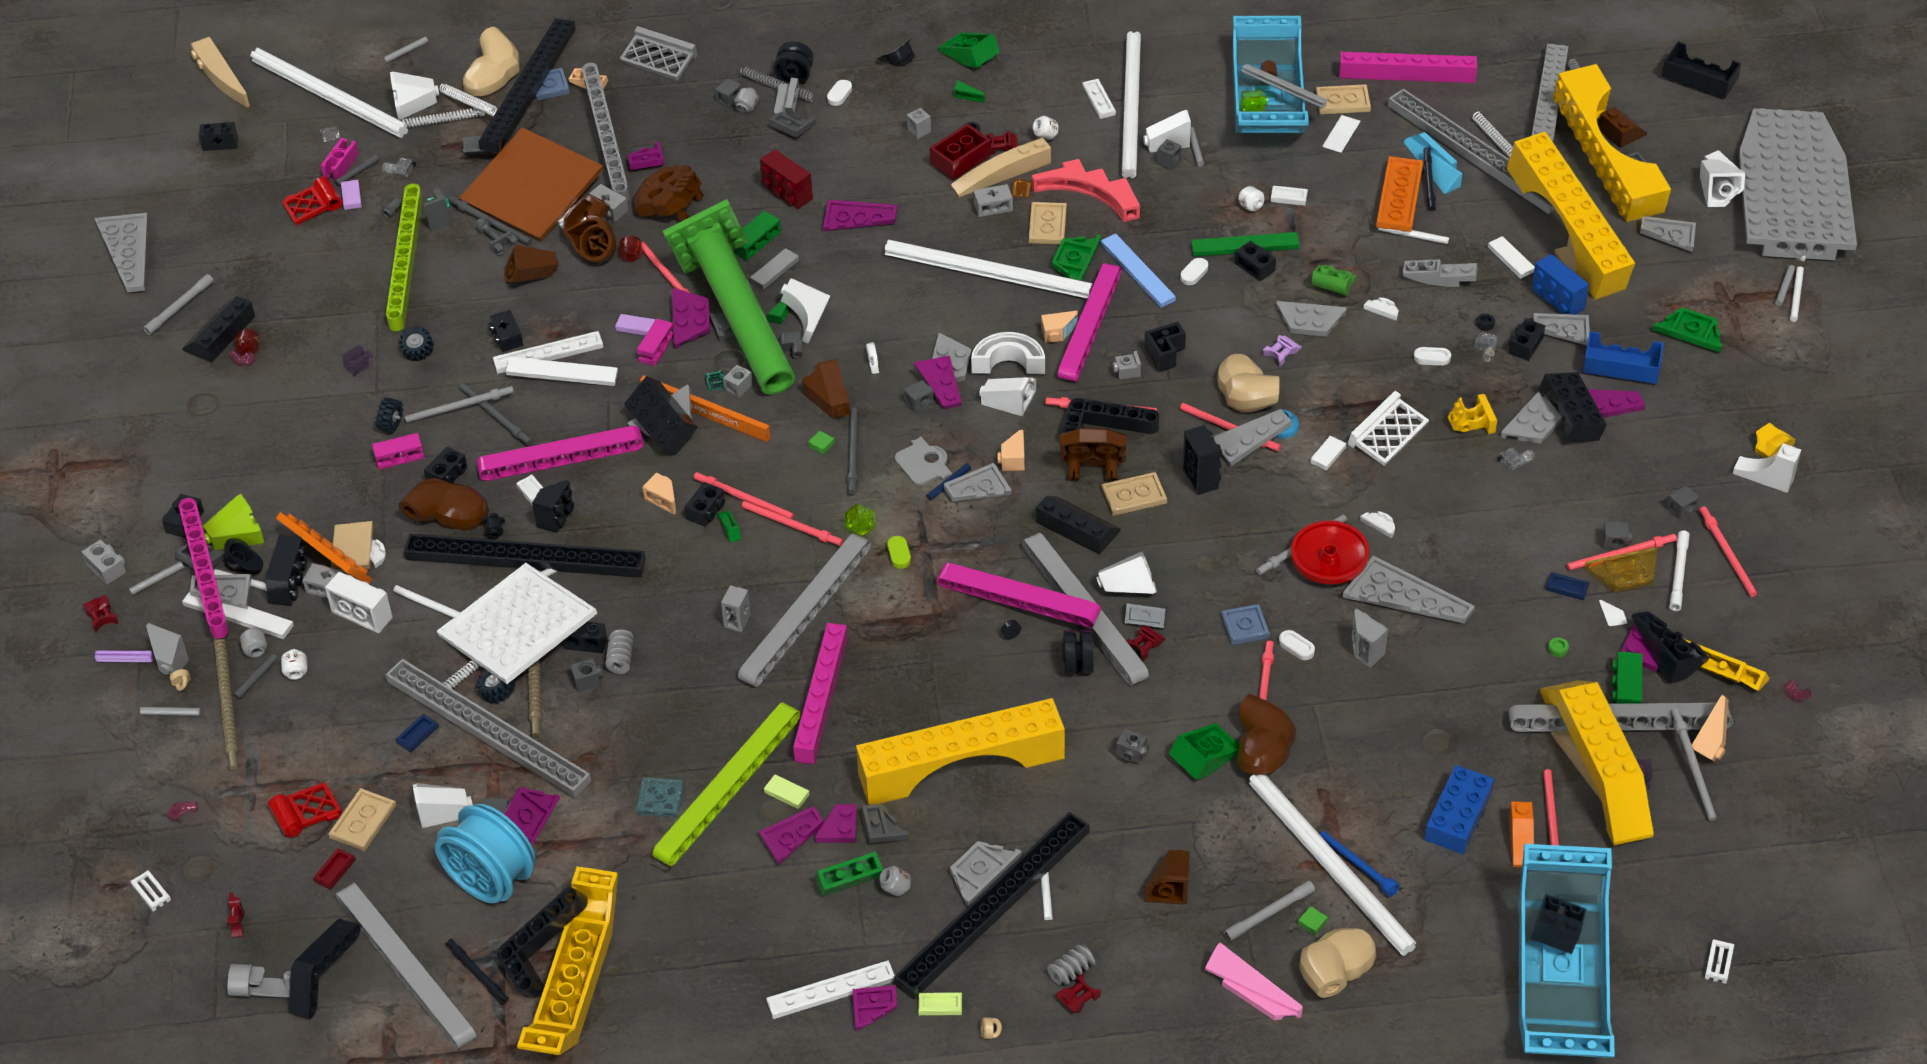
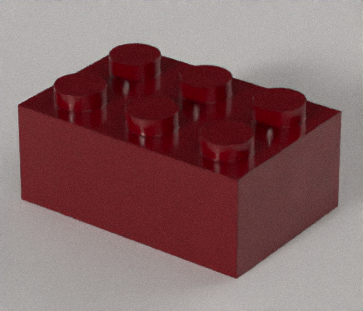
(960, 151)
(786, 179)

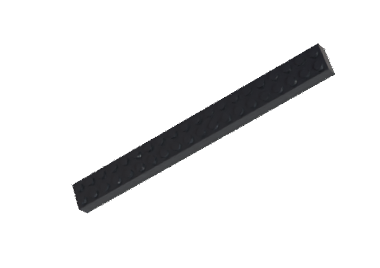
(526, 85)
(517, 553)
(991, 905)

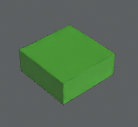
(821, 442)
(1312, 920)

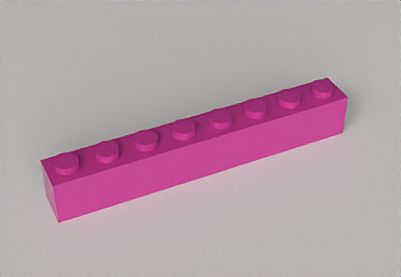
(1408, 67)
(820, 693)

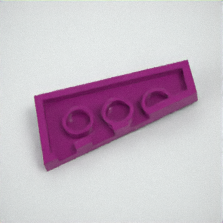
(857, 214)

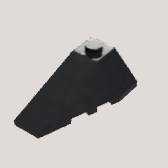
(1672, 653)

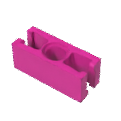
(340, 159)
(655, 342)
(398, 451)

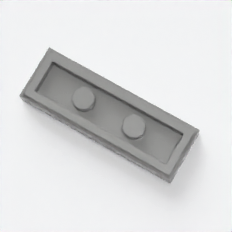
(774, 268)

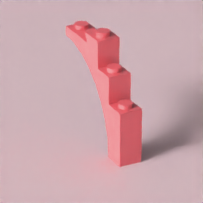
(1093, 183)

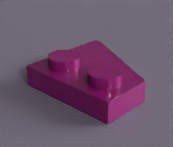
(646, 158)
(839, 825)
(873, 1004)

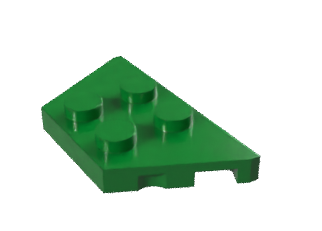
(1075, 256)
(1692, 328)

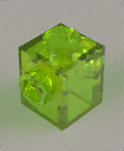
(1253, 101)
(860, 519)

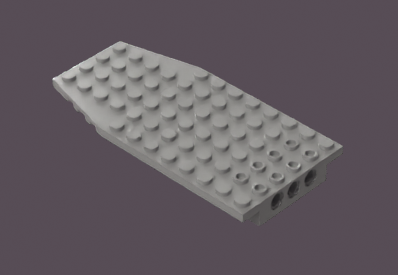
(1795, 186)

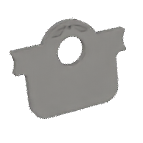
(918, 470)

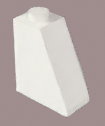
(412, 93)
(1172, 128)
(1720, 182)
(1008, 394)
(1128, 575)
(439, 803)

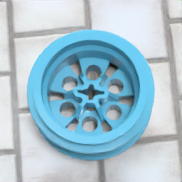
(485, 853)

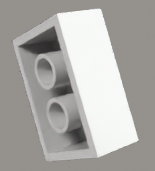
(358, 602)

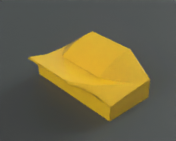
(1770, 440)

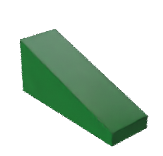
(969, 93)
(778, 313)
(730, 526)

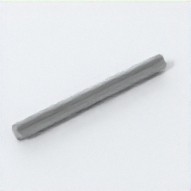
(1284, 86)

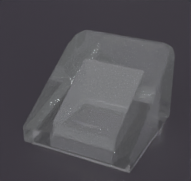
(329, 133)

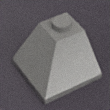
(168, 649)

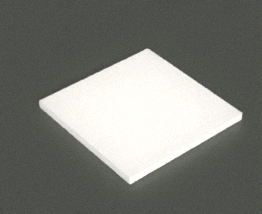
(516, 623)

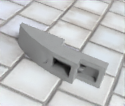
(1434, 273)

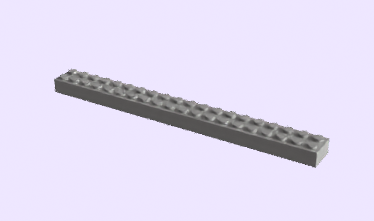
(1546, 108)
(1461, 142)
(489, 728)

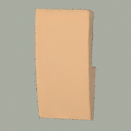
(578, 78)

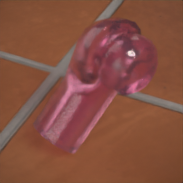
(248, 359)
(1796, 694)
(180, 808)

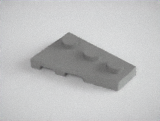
(1670, 231)
(1565, 326)
(978, 484)
(233, 589)

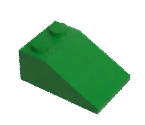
(971, 48)
(1204, 750)

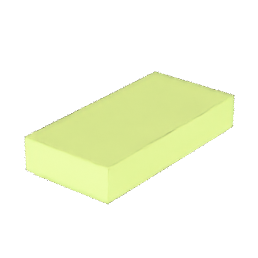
(786, 791)
(940, 1003)

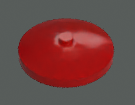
(1330, 552)

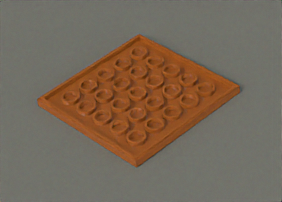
(531, 184)

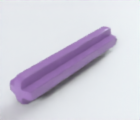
(123, 656)

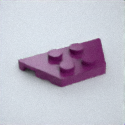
(690, 316)
(530, 810)

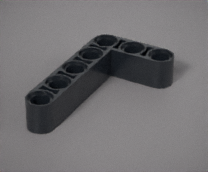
(1110, 415)
(533, 935)
(314, 961)

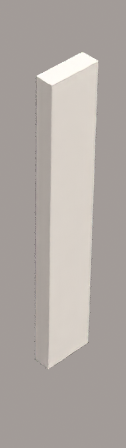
(553, 350)
(562, 371)
(248, 617)
(829, 989)

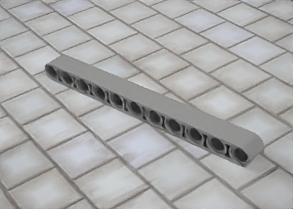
(605, 130)
(804, 610)
(1103, 631)
(1629, 716)
(406, 966)

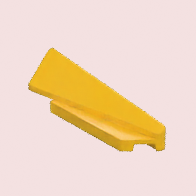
(1734, 669)

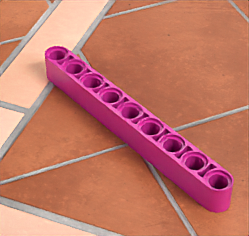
(1089, 322)
(559, 453)
(203, 568)
(1019, 595)

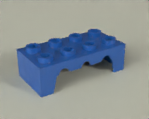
(1622, 363)
(1459, 809)

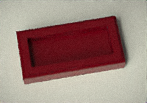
(334, 869)

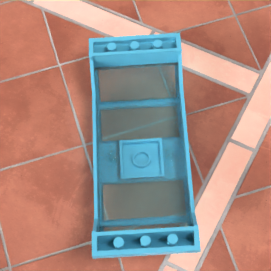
(1274, 40)
(1561, 993)

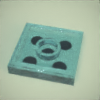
(659, 797)

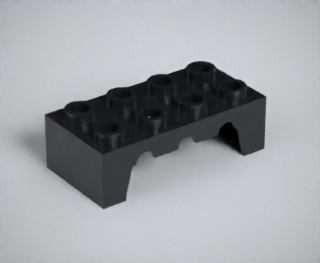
(1698, 74)
(1576, 404)
(660, 415)

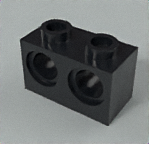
(1255, 261)
(1526, 339)
(446, 466)
(704, 504)
(587, 638)

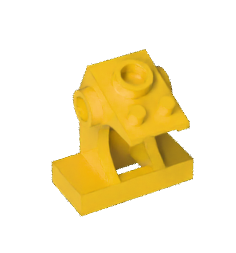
(1481, 414)

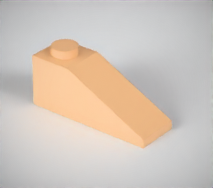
(1712, 736)

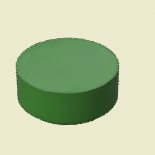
(1558, 647)

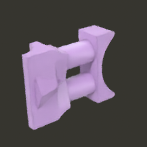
(1286, 344)

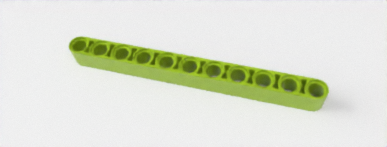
(404, 257)
(726, 784)

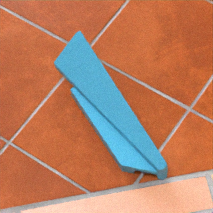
(1443, 164)

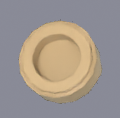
(180, 679)
(987, 1028)

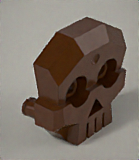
(668, 192)
(1093, 448)

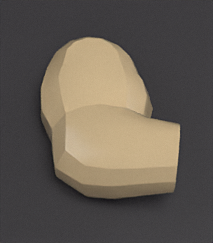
(495, 67)
(1245, 384)
(1335, 959)

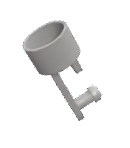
(249, 980)

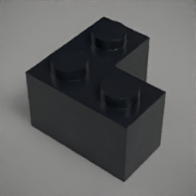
(1164, 343)

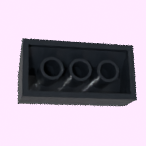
(221, 329)
(1075, 524)

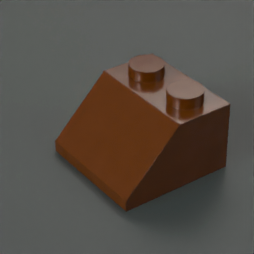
(1619, 127)

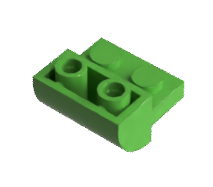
(1333, 280)

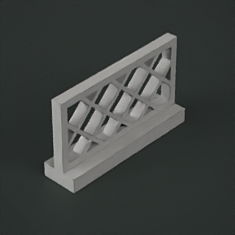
(664, 44)

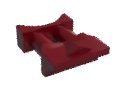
(1008, 141)
(98, 607)
(1152, 640)
(236, 915)
(1069, 997)

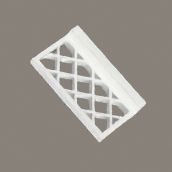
(1374, 422)

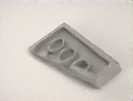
(1250, 436)

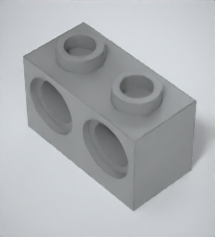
(104, 561)

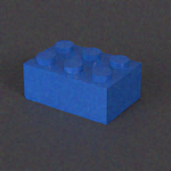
(1559, 285)

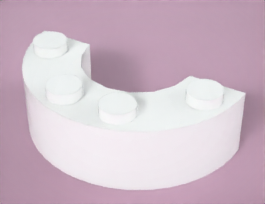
(1006, 347)

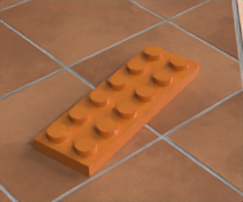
(1399, 194)
(325, 547)

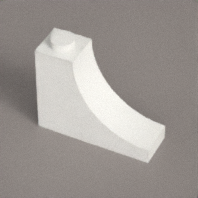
(807, 303)
(1773, 471)

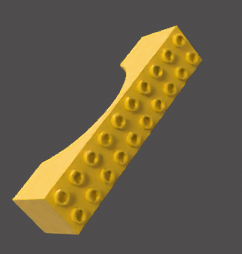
(1633, 185)
(1597, 249)
(898, 763)

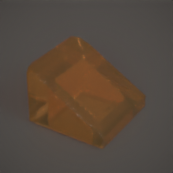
(1021, 188)

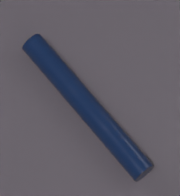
(940, 488)

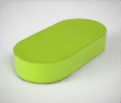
(899, 552)

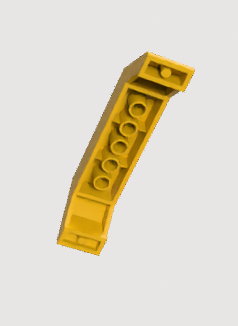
(1605, 757)
(574, 967)

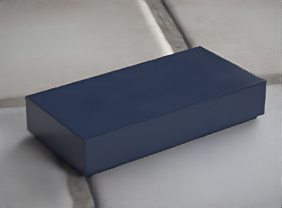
(1567, 586)
(417, 733)

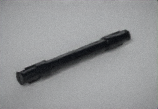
(1431, 198)
(492, 987)

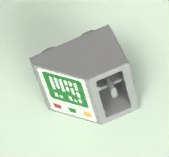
(1368, 638)

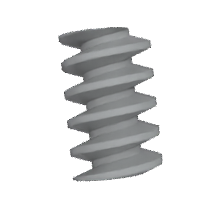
(619, 651)
(1070, 964)

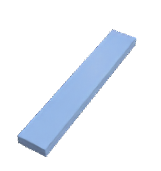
(1138, 270)

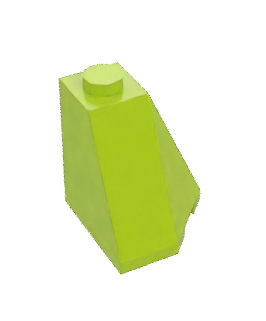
(233, 522)

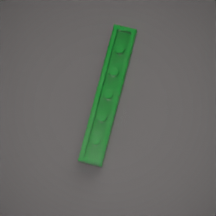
(1229, 245)

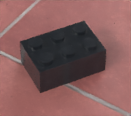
(1201, 459)
(285, 570)

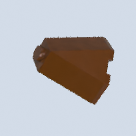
(529, 264)
(827, 389)
(1170, 879)

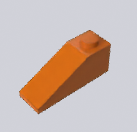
(1521, 829)

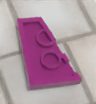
(1617, 402)
(791, 833)

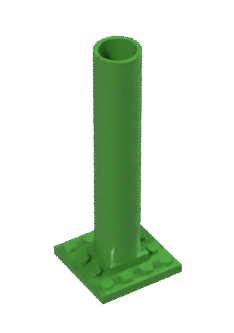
(709, 243)

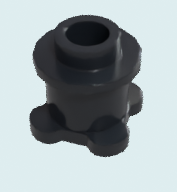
(493, 525)

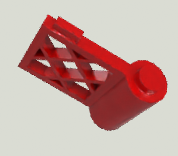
(322, 191)
(291, 818)

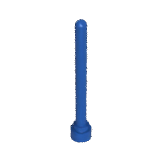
(1388, 886)

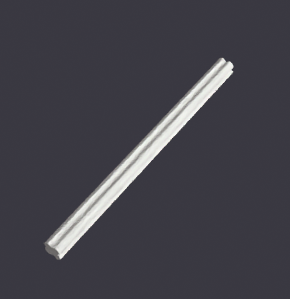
(329, 92)
(1131, 103)
(988, 269)
(1333, 864)

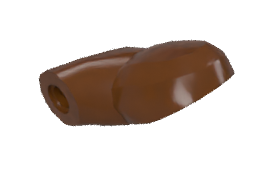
(589, 230)
(449, 503)
(1267, 736)

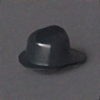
(901, 55)
(241, 556)

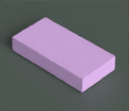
(351, 194)
(633, 324)

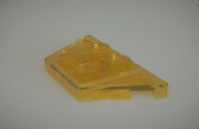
(1625, 570)

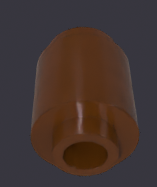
(1269, 67)

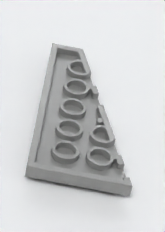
(127, 244)
(1397, 589)

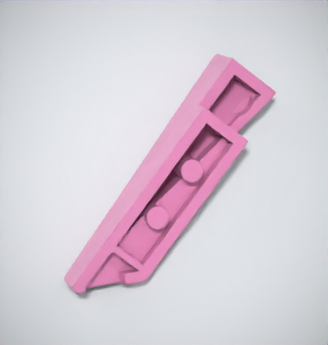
(1251, 985)

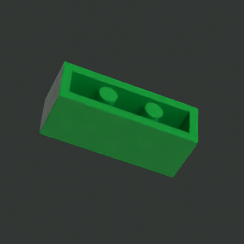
(758, 234)
(1627, 678)
(848, 874)

